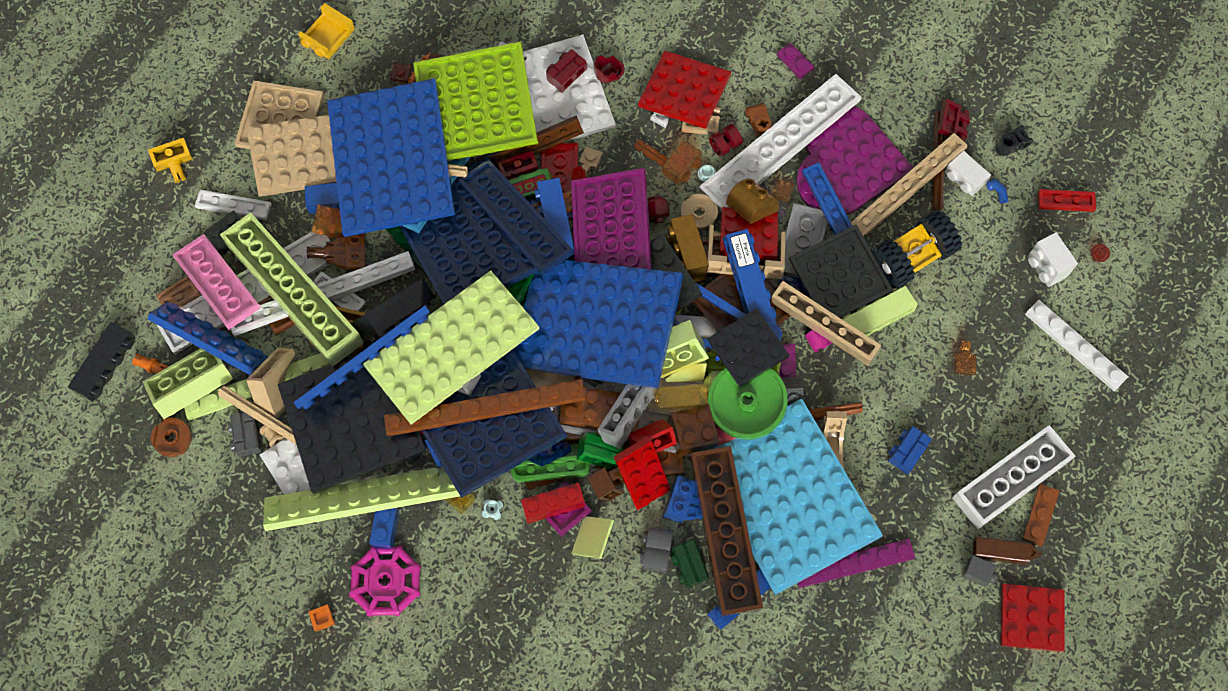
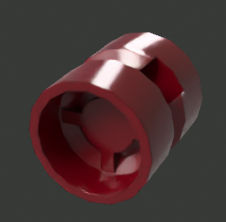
(726, 139)

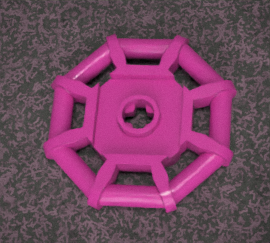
(391, 590)

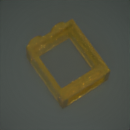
(682, 396)

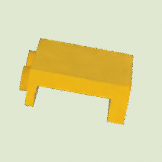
(327, 32)

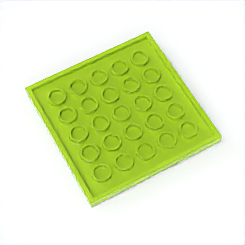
(482, 100)

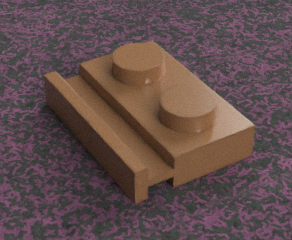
(179, 293)

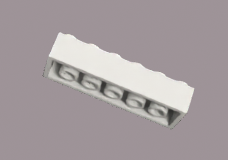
(1013, 477)

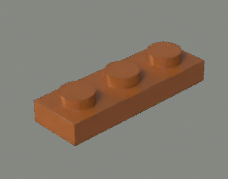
(1040, 515)

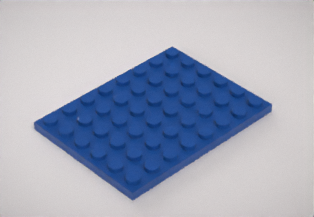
(390, 158)
(601, 322)

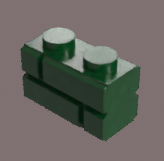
(690, 564)

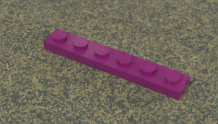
(862, 562)

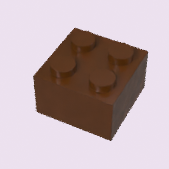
(693, 430)

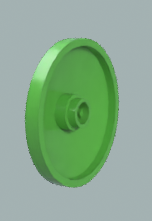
(748, 410)

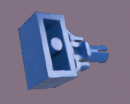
(682, 501)

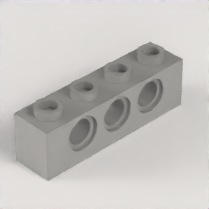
(625, 414)

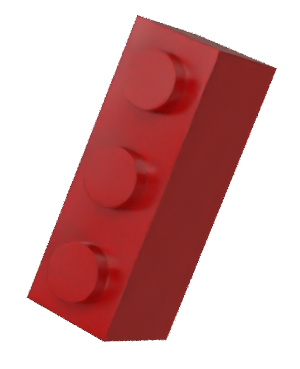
(553, 503)

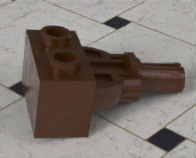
(343, 252)
(606, 483)

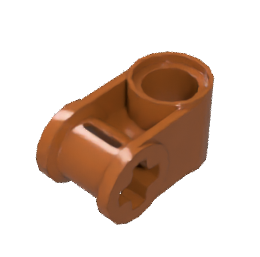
(758, 118)

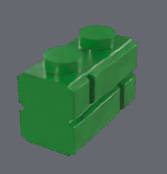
(597, 452)

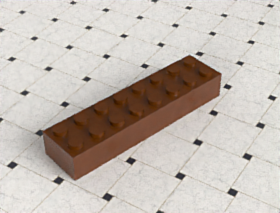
(726, 531)

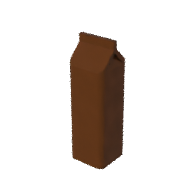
(1004, 550)

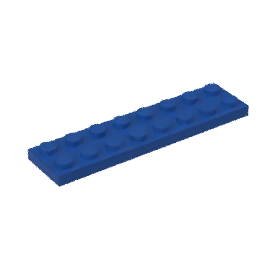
(355, 364)

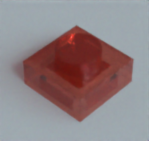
(400, 72)

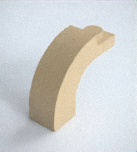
(833, 431)

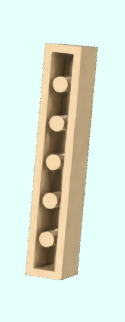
(825, 323)

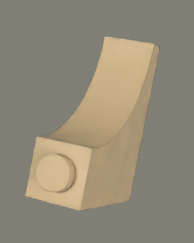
(265, 379)

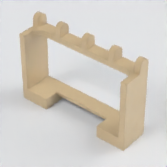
(719, 264)

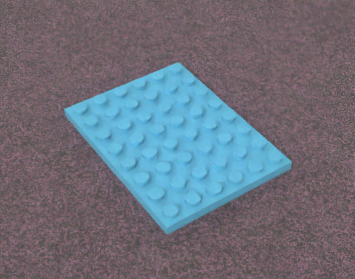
(798, 501)

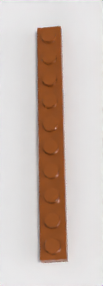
(489, 407)

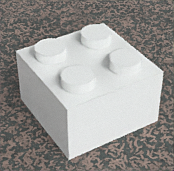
(1052, 260)

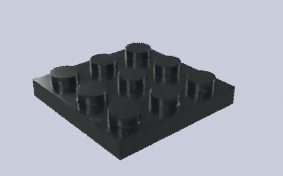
(748, 348)

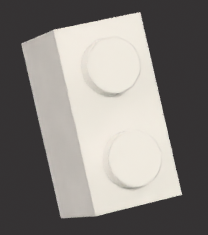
(967, 173)

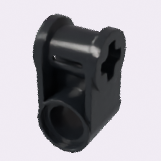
(1015, 140)

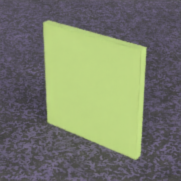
(592, 537)

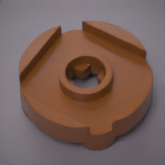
(166, 428)

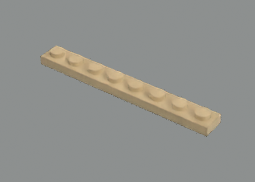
(909, 184)

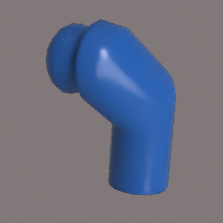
(1000, 188)

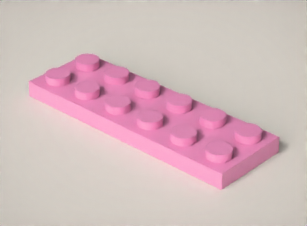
(216, 281)

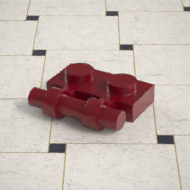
(950, 119)

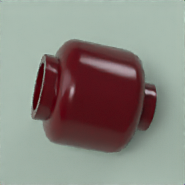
(658, 209)

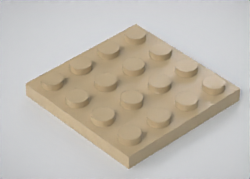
(275, 104)

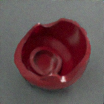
(608, 69)

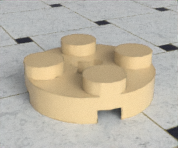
(702, 202)

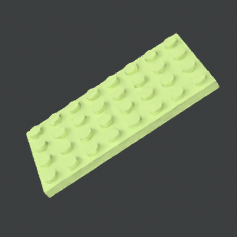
(451, 347)

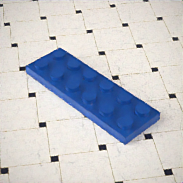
(207, 337)

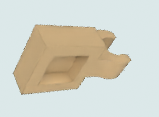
(590, 159)

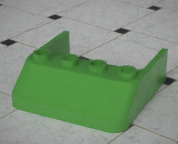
(561, 468)

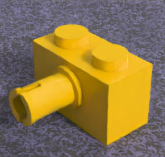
(171, 156)

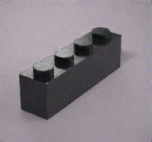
(101, 362)

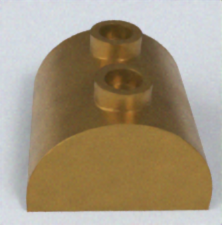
(751, 201)

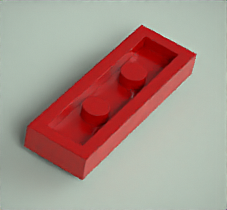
(1066, 200)

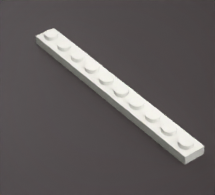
(334, 289)

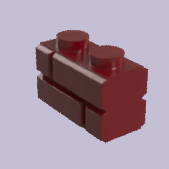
(566, 70)
(518, 165)

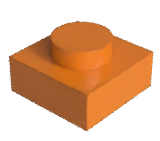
(321, 618)

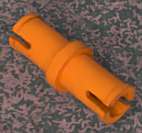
(151, 365)

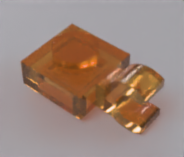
(965, 362)

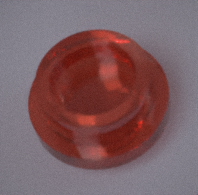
(1100, 253)

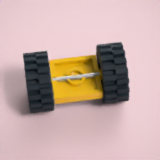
(930, 240)

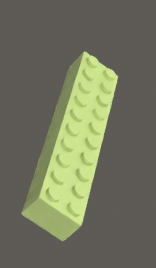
(292, 289)

